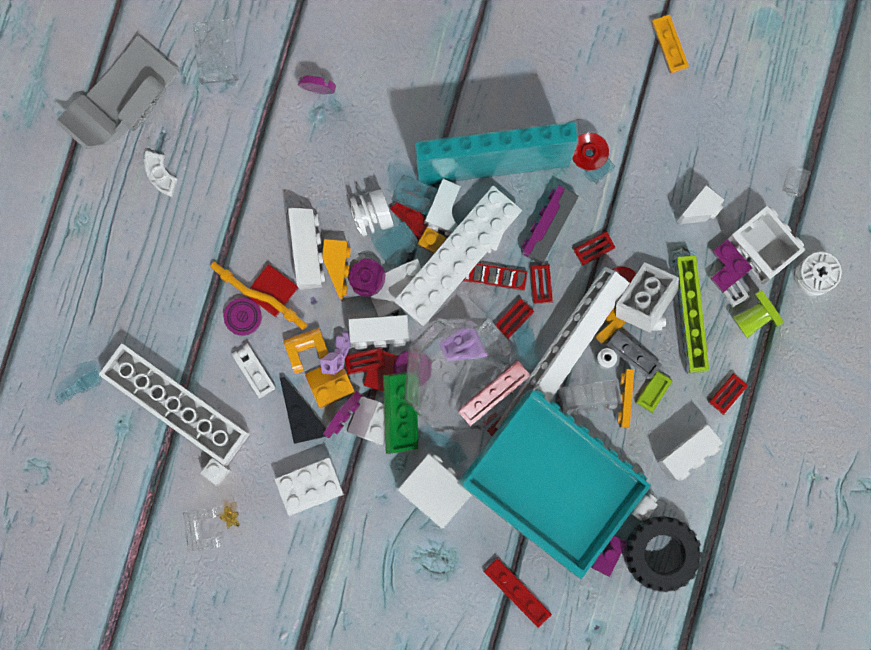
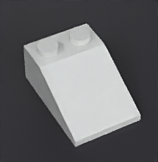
(394, 284)

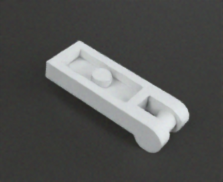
(254, 371)

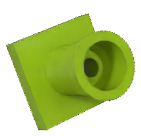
(757, 316)

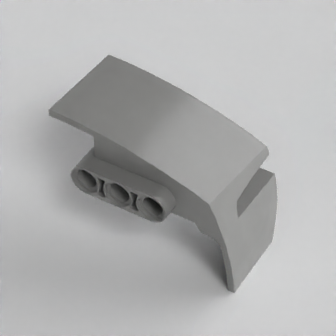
(120, 97)

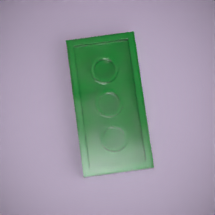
(400, 417)

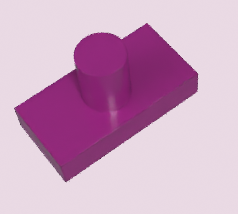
(609, 556)

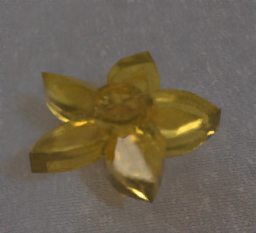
(230, 516)

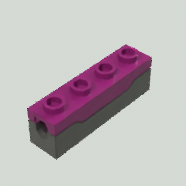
(550, 224)

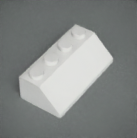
(305, 248)

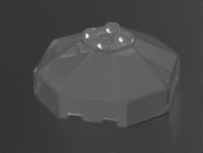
(433, 377)

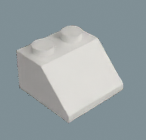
(703, 207)
(369, 421)

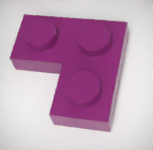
(734, 266)
(343, 415)

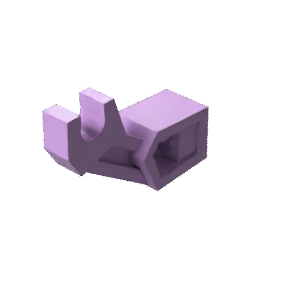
(335, 361)

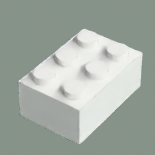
(647, 297)
(379, 331)
(690, 453)
(309, 486)

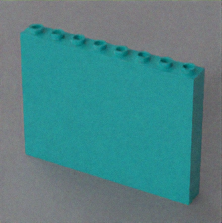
(496, 153)
(555, 483)

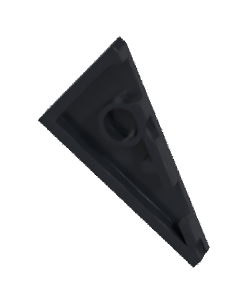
(302, 421)

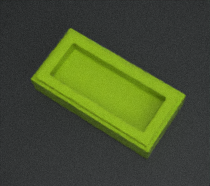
(654, 392)

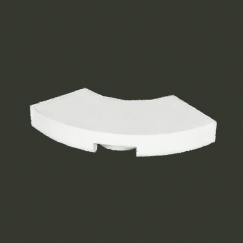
(157, 173)

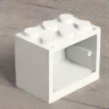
(766, 244)
(435, 490)

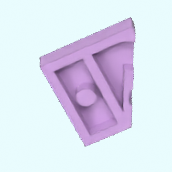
(463, 345)

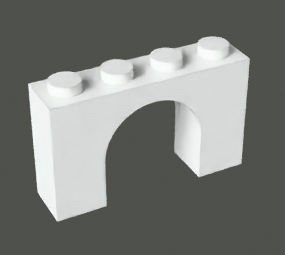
(440, 213)

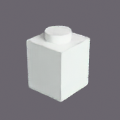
(215, 471)

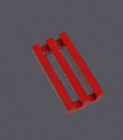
(580, 256)
(549, 286)
(525, 307)
(380, 358)
(717, 405)

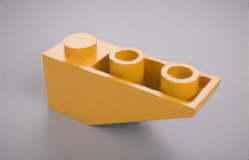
(335, 258)

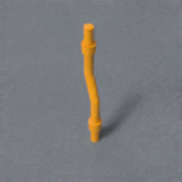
(289, 314)

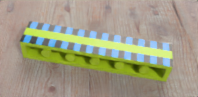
(691, 315)

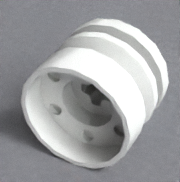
(371, 212)
(807, 274)

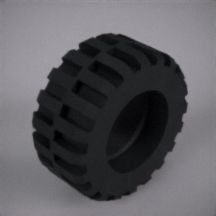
(689, 559)

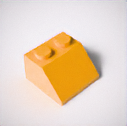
(329, 387)

